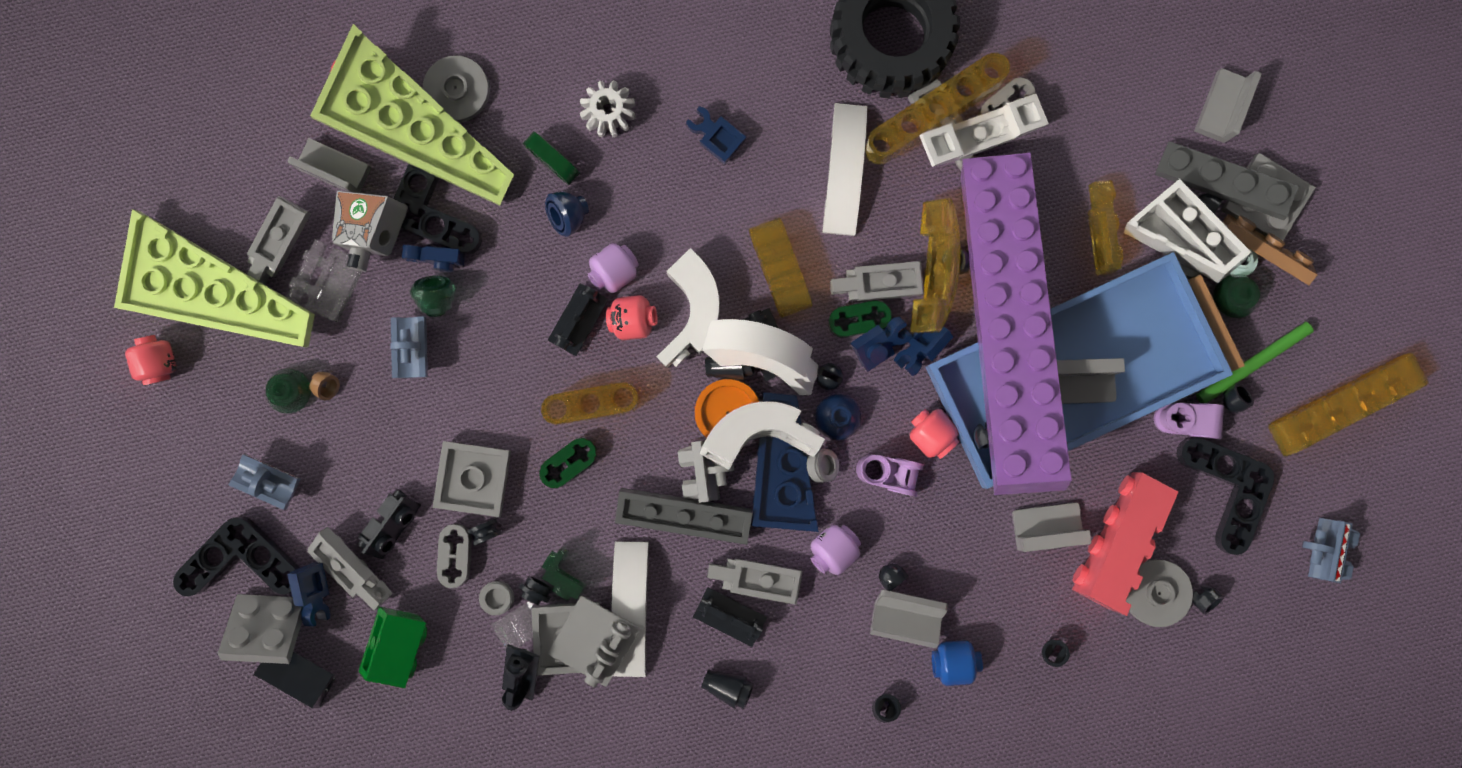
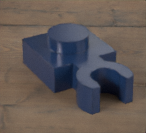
(719, 137)
(442, 258)
(877, 343)
(921, 347)
(308, 589)

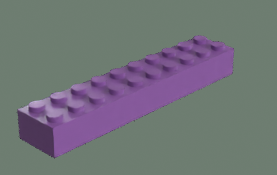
(1014, 326)

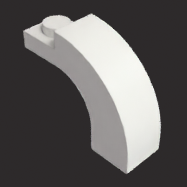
(701, 290)
(765, 347)
(758, 421)

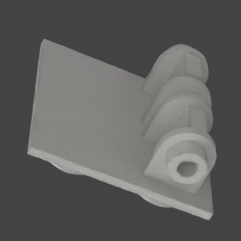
(593, 641)

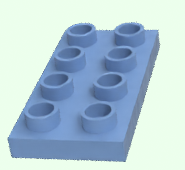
(1139, 317)

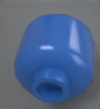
(956, 663)

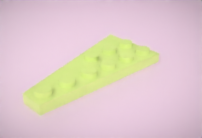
(391, 112)
(188, 284)

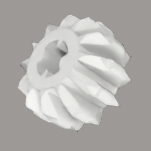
(619, 105)

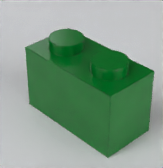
(393, 647)

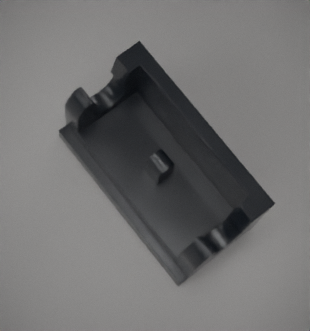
(298, 679)

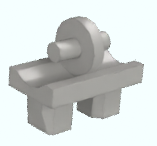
(708, 474)

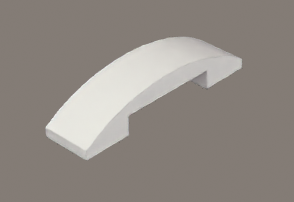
(984, 131)
(845, 169)
(630, 601)

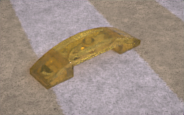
(942, 266)

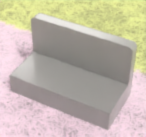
(1227, 105)
(331, 166)
(1089, 380)
(1049, 527)
(908, 618)

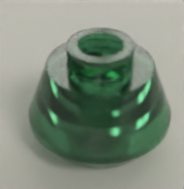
(433, 294)
(1237, 295)
(288, 398)

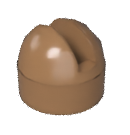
(323, 392)

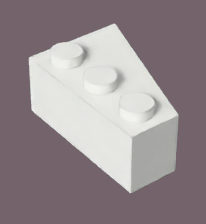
(1186, 226)

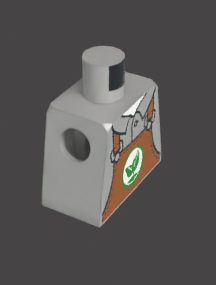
(366, 226)

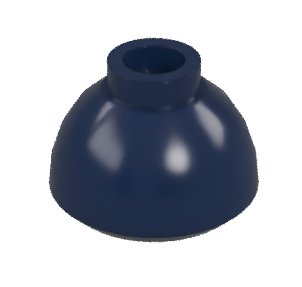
(565, 212)
(838, 417)

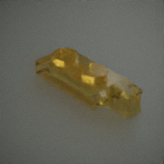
(1104, 228)

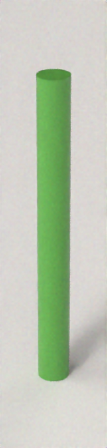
(1256, 362)

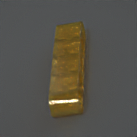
(944, 95)
(1348, 404)

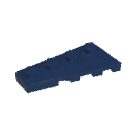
(782, 481)

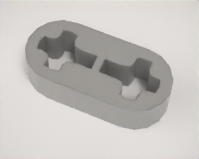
(1002, 96)
(446, 556)

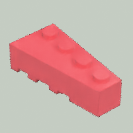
(1124, 542)

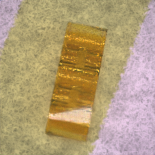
(780, 267)
(574, 404)

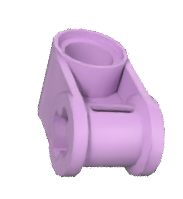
(1194, 419)
(895, 474)

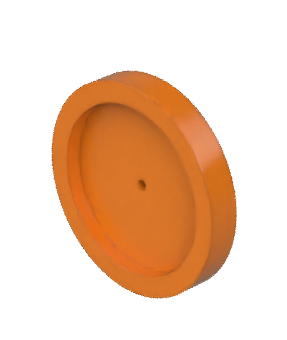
(718, 399)

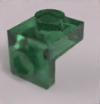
(564, 583)

